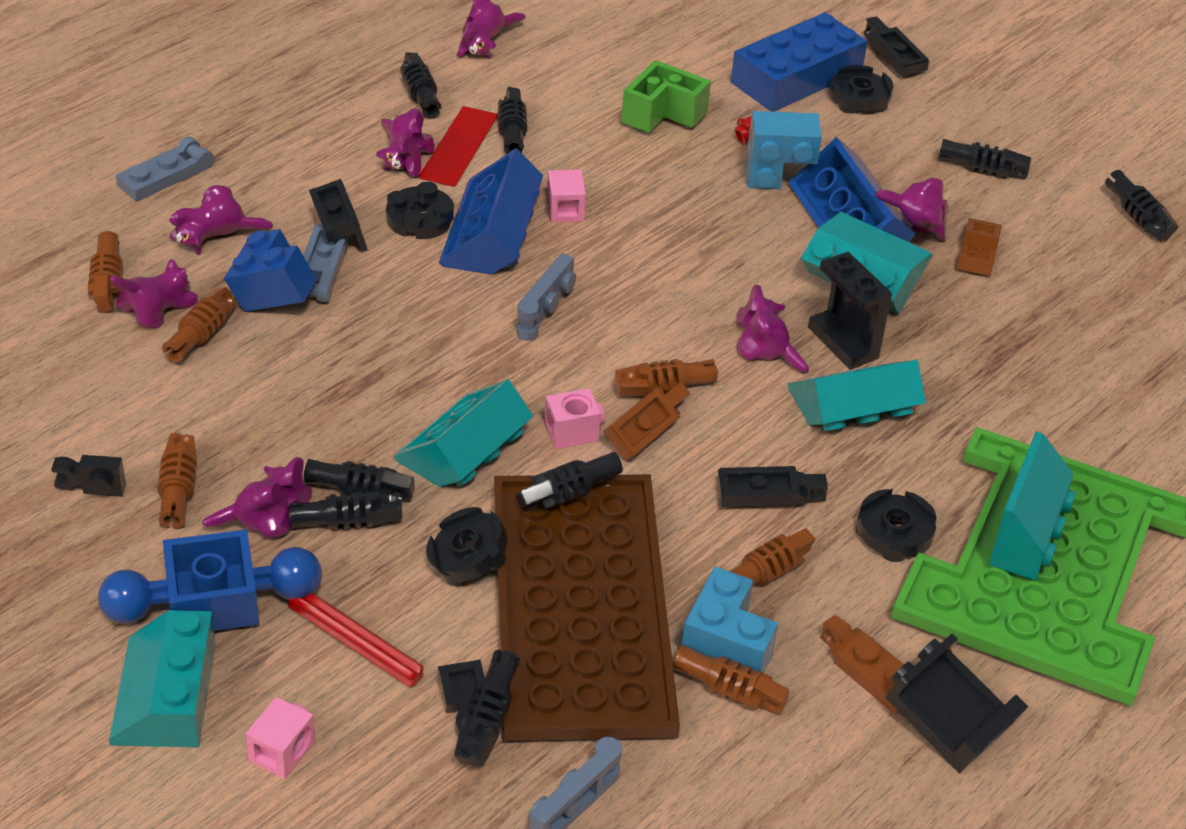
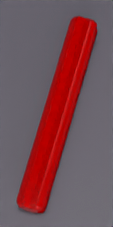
(359, 638)

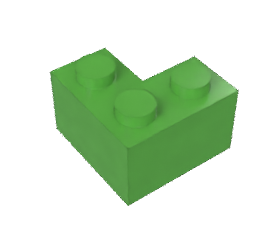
(665, 93)

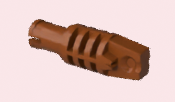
(103, 266)
(200, 323)
(644, 378)
(176, 478)
(775, 557)
(733, 680)

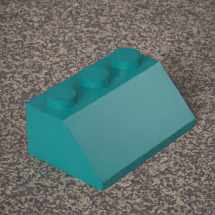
(887, 257)
(860, 394)
(467, 435)
(1034, 511)
(165, 682)

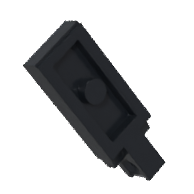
(895, 47)
(769, 486)

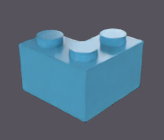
(778, 140)
(723, 625)

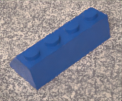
(847, 186)
(493, 216)

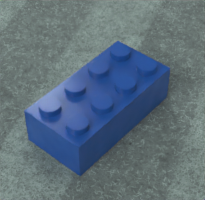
(796, 61)

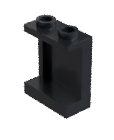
(855, 312)
(951, 704)

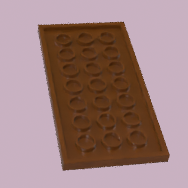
(585, 615)

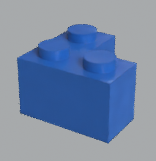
(269, 272)

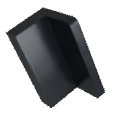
(336, 212)

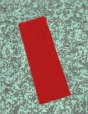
(458, 146)

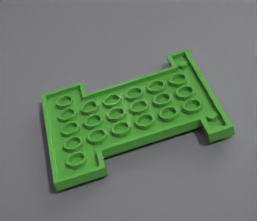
(1070, 612)

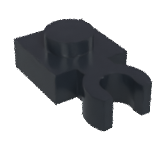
(94, 473)
(457, 685)

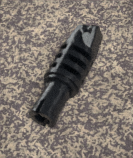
(420, 84)
(512, 120)
(1003, 162)
(1142, 206)
(359, 478)
(568, 481)
(348, 510)
(486, 710)

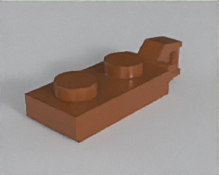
(645, 420)
(861, 658)

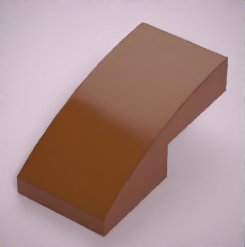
(979, 247)

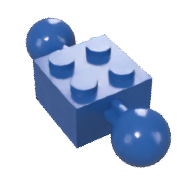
(213, 576)

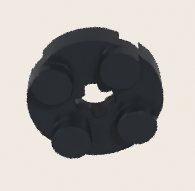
(861, 89)
(405, 210)
(893, 540)
(485, 553)

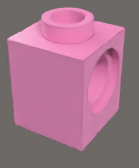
(566, 195)
(573, 418)
(280, 737)

